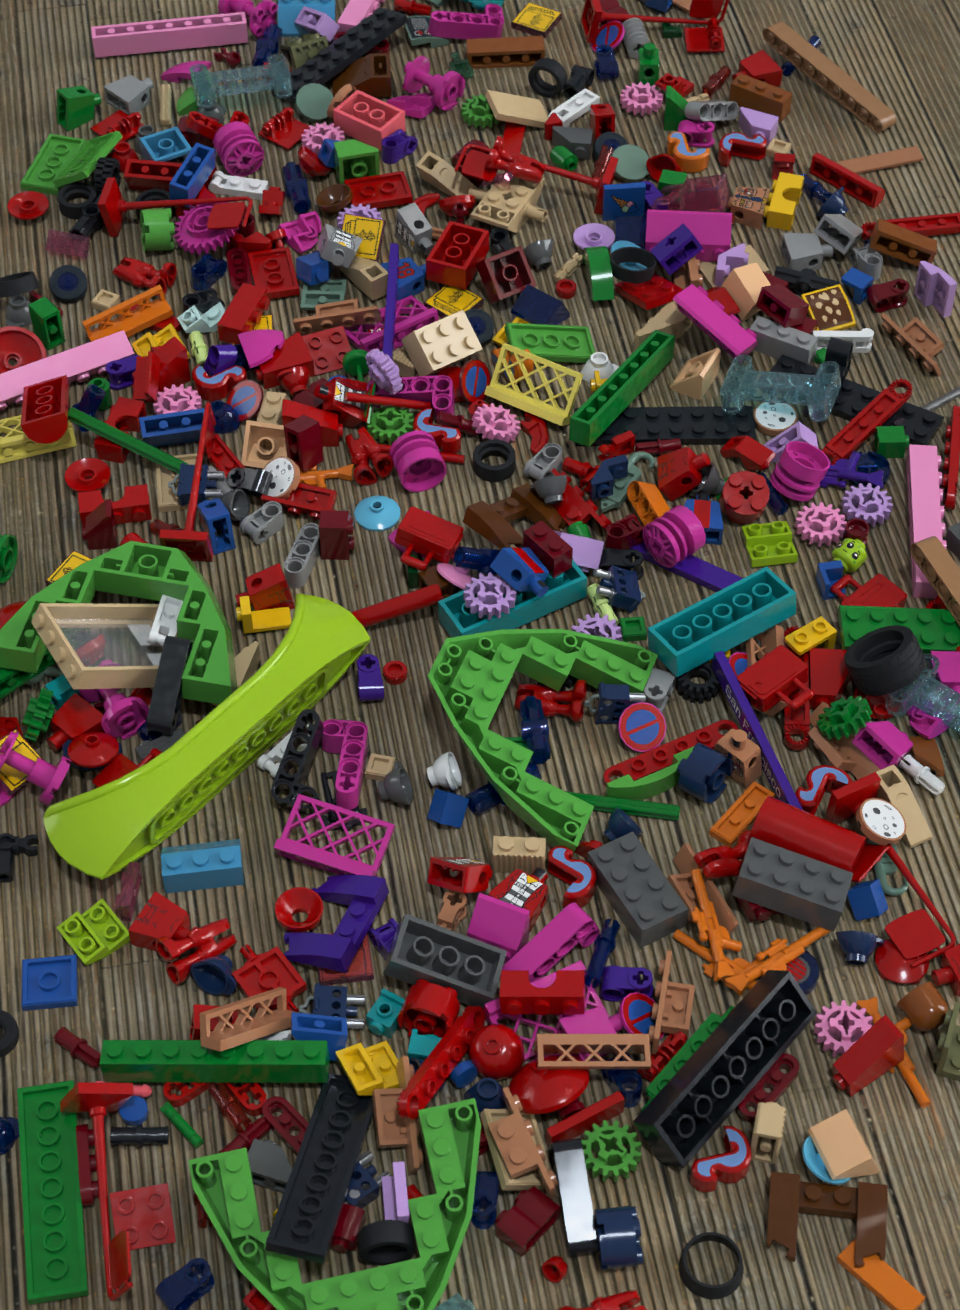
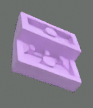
(935, 288)
(395, 1194)

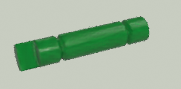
(181, 1124)

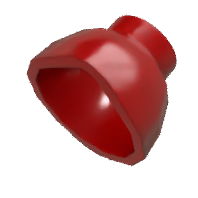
(122, 153)
(659, 162)
(294, 379)

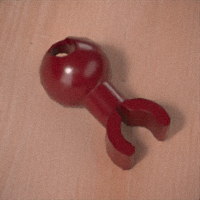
(232, 58)
(460, 212)

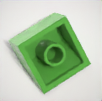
(355, 160)

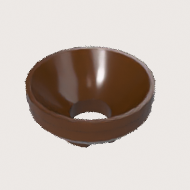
(334, 198)

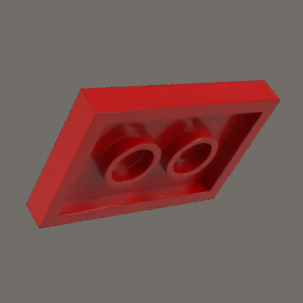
(380, 190)
(274, 271)
(650, 293)

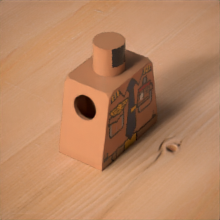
(749, 205)
(745, 757)

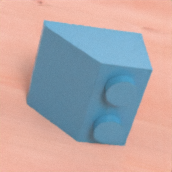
(165, 146)

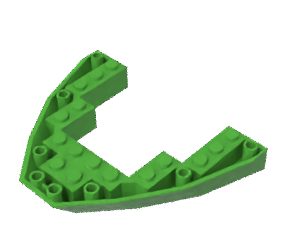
(144, 573)
(471, 681)
(438, 1223)

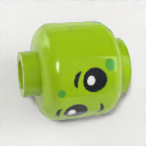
(851, 553)

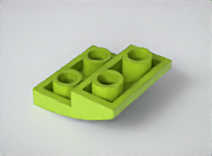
(769, 544)
(94, 932)

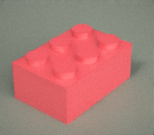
(368, 118)

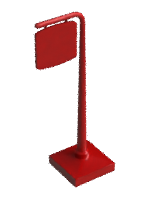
(593, 15)
(475, 167)
(222, 215)
(194, 543)
(911, 933)
(98, 1101)

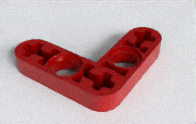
(209, 127)
(198, 1088)

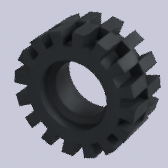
(106, 169)
(698, 691)

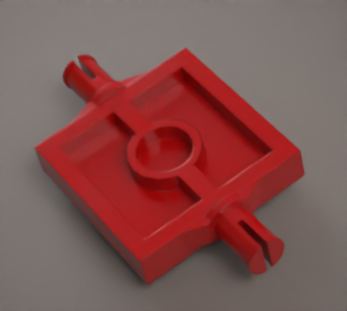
(266, 973)

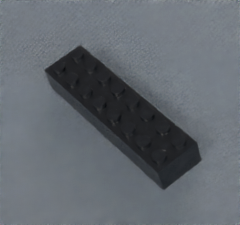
(725, 1068)

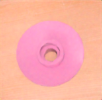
(454, 574)

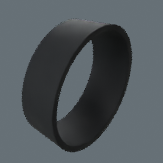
(636, 255)
(18, 284)
(704, 1290)

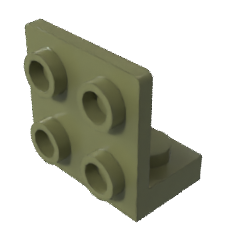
(304, 48)
(948, 1048)

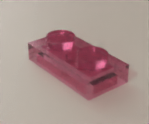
(67, 243)
(130, 886)

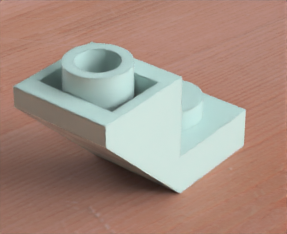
(194, 320)

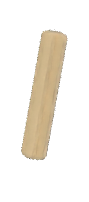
(165, 104)

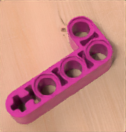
(467, 25)
(431, 389)
(351, 742)
(554, 942)

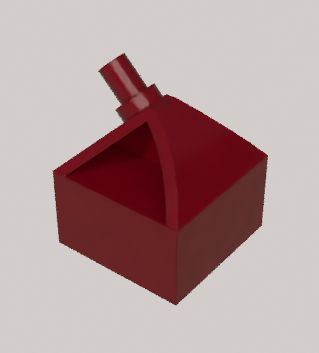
(505, 274)

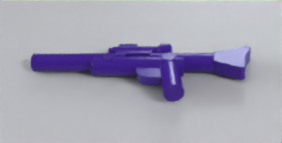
(846, 470)

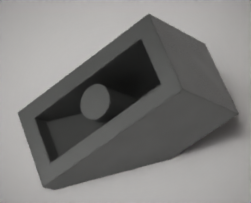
(574, 139)
(269, 1165)

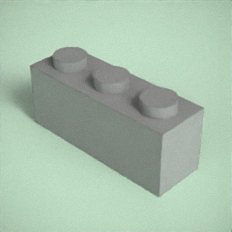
(777, 340)

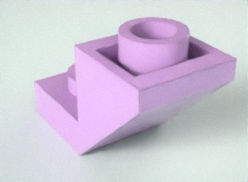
(728, 261)

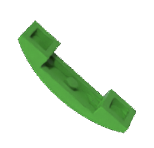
(649, 785)

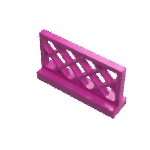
(407, 324)
(321, 857)
(493, 1010)

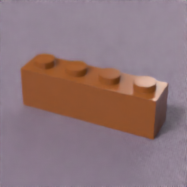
(504, 51)

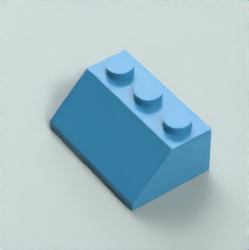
(290, 9)
(202, 866)

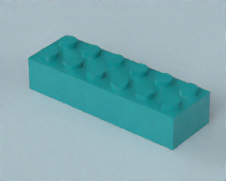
(562, 591)
(721, 621)

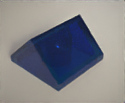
(631, 229)
(539, 307)

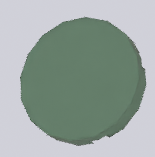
(313, 102)
(631, 163)

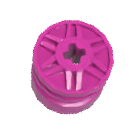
(238, 149)
(418, 461)
(799, 471)
(674, 536)

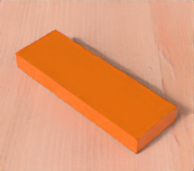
(740, 814)
(882, 1280)

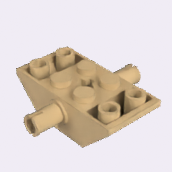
(509, 204)

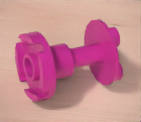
(260, 16)
(444, 87)
(122, 714)
(39, 771)

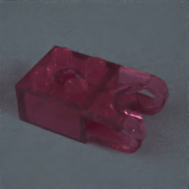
(696, 194)

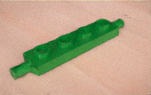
(684, 1054)

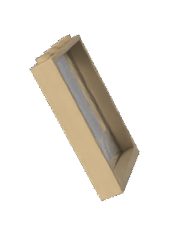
(101, 643)

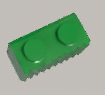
(47, 323)

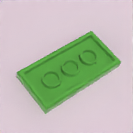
(86, 158)
(49, 162)
(552, 342)

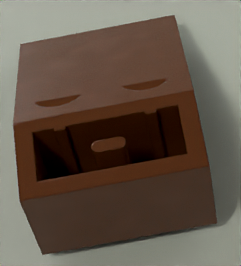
(368, 74)

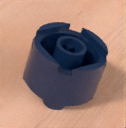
(704, 773)
(618, 1237)

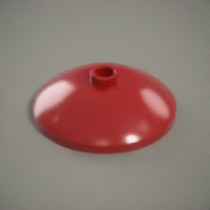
(20, 346)
(548, 1089)

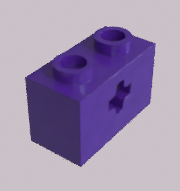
(676, 249)

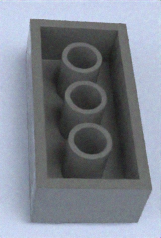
(792, 884)
(637, 889)
(445, 959)

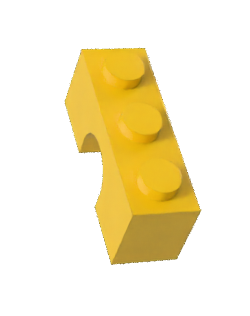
(783, 201)

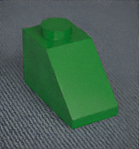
(674, 109)

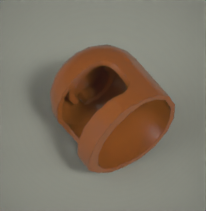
(924, 1007)

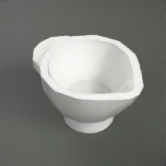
(600, 362)
(445, 772)

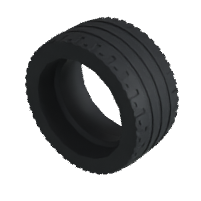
(885, 660)

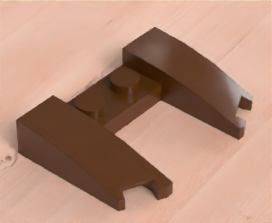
(493, 519)
(865, 1204)

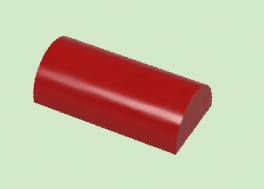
(46, 410)
(807, 834)

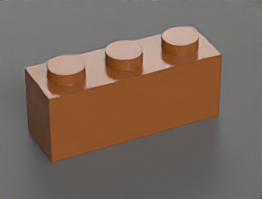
(760, 96)
(902, 243)

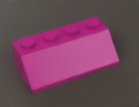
(709, 228)
(714, 322)

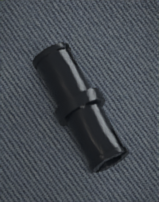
(139, 1135)

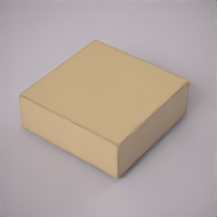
(777, 146)
(105, 300)
(379, 766)

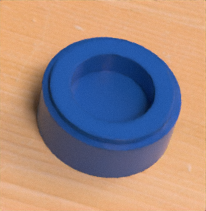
(464, 1074)
(134, 1111)

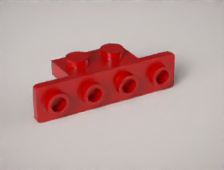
(307, 500)
(575, 508)

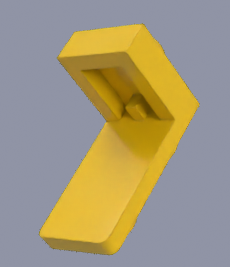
(262, 619)
(815, 633)

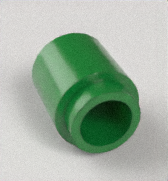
(563, 158)
(104, 384)

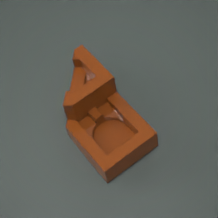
(927, 754)

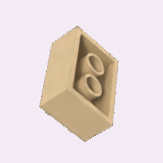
(441, 344)

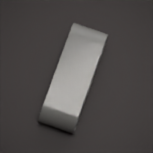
(711, 110)
(302, 556)

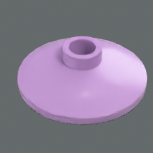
(593, 235)

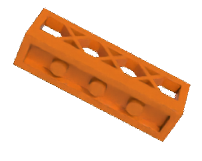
(134, 321)

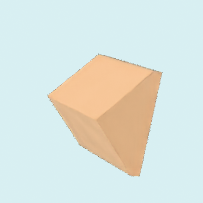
(744, 287)
(697, 374)
(262, 443)
(842, 1147)

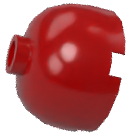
(496, 1052)

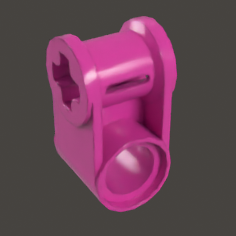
(696, 133)

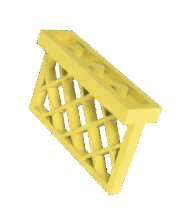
(529, 403)
(19, 446)

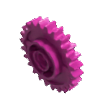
(193, 231)

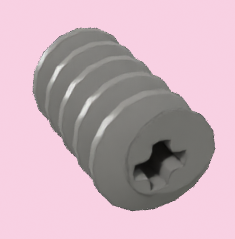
(635, 36)

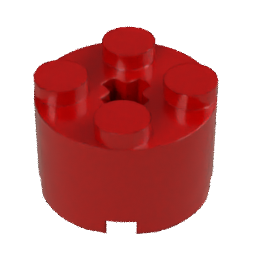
(743, 485)
(429, 1009)

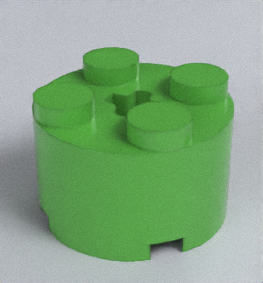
(157, 229)

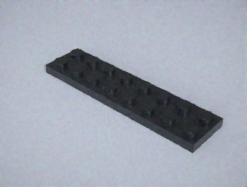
(346, 49)
(853, 398)
(691, 424)
(322, 1172)

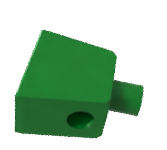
(648, 62)
(75, 106)

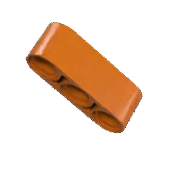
(646, 501)

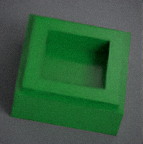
(633, 629)

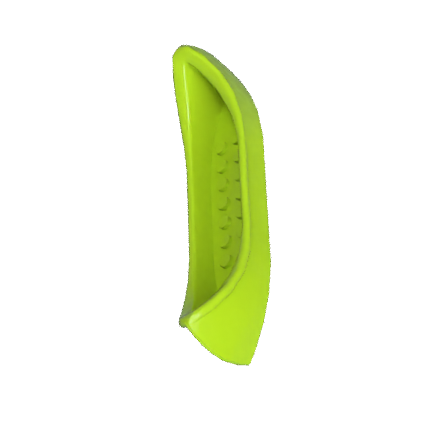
(143, 808)

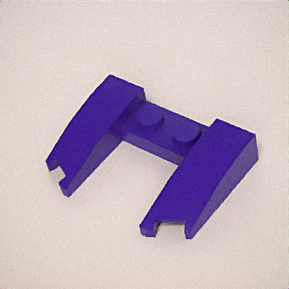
(335, 952)

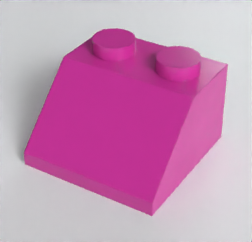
(500, 924)

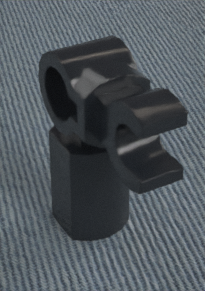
(11, 846)

